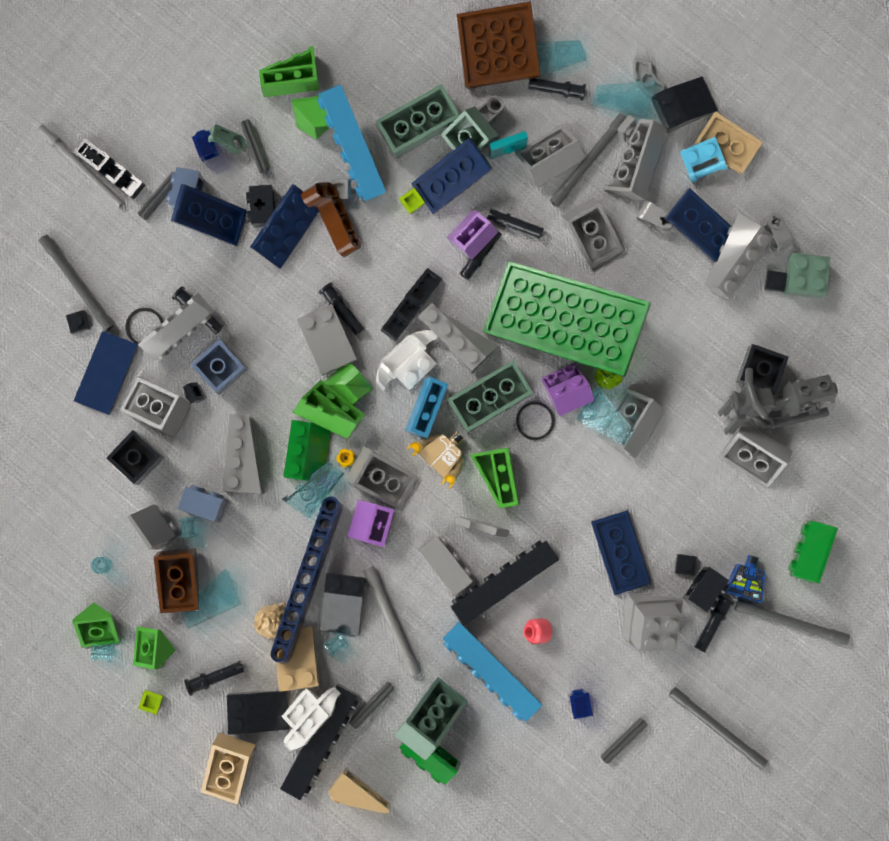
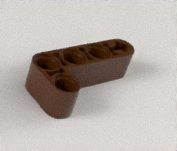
(334, 215)

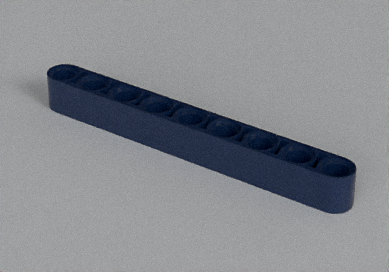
(306, 589)

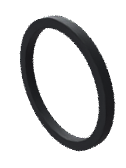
(132, 314)
(535, 403)

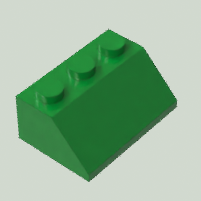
(306, 450)
(812, 551)
(439, 763)

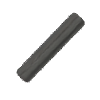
(254, 146)
(156, 198)
(371, 705)
(624, 740)

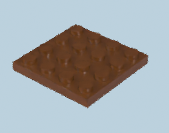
(498, 45)

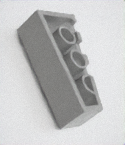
(638, 161)
(737, 256)
(175, 327)
(460, 340)

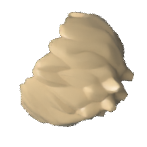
(269, 619)

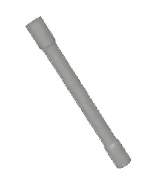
(408, 659)

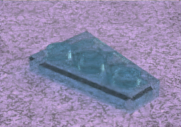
(558, 55)
(626, 98)
(605, 418)
(311, 495)
(213, 600)

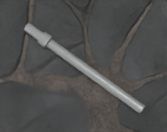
(54, 141)

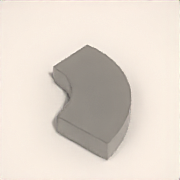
(643, 72)
(482, 526)

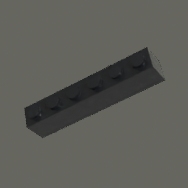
(504, 583)
(316, 750)

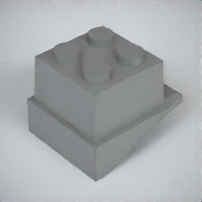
(652, 621)

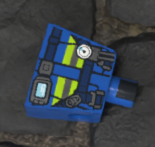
(747, 580)

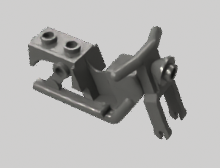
(781, 410)

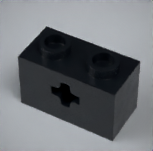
(255, 196)

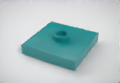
(508, 145)

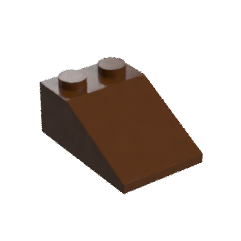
(177, 580)

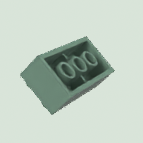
(420, 109)
(501, 401)
(431, 718)

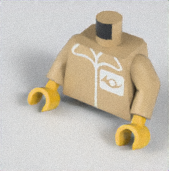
(441, 455)

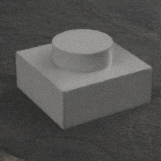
(627, 127)
(343, 188)

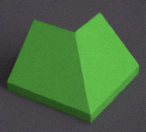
(309, 116)
(349, 383)
(95, 627)
(151, 648)

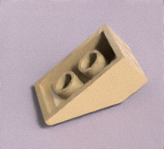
(303, 666)
(228, 767)
(355, 793)

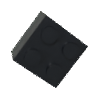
(766, 365)
(135, 457)
(706, 589)

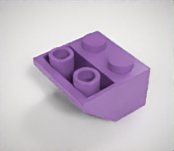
(472, 234)
(567, 389)
(371, 523)

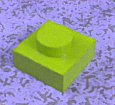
(411, 201)
(150, 701)

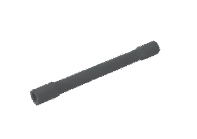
(564, 190)
(100, 315)
(831, 634)
(684, 701)

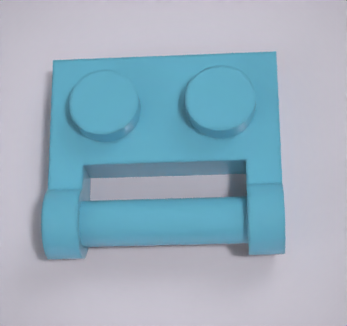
(701, 153)

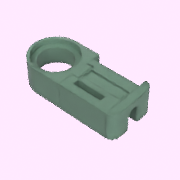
(226, 137)

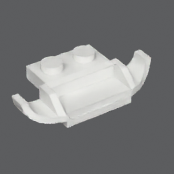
(407, 360)
(308, 715)

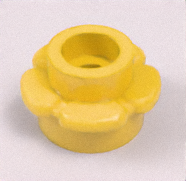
(340, 457)

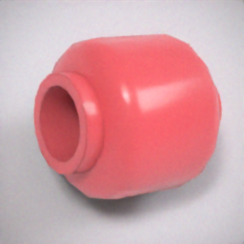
(538, 631)

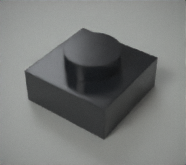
(775, 281)
(78, 322)
(193, 393)
(685, 564)

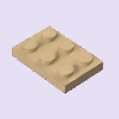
(735, 143)

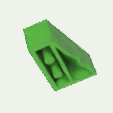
(290, 76)
(329, 410)
(499, 474)

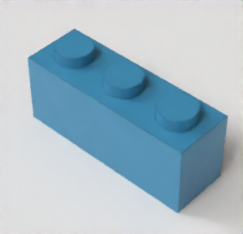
(426, 407)

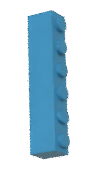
(351, 142)
(495, 675)

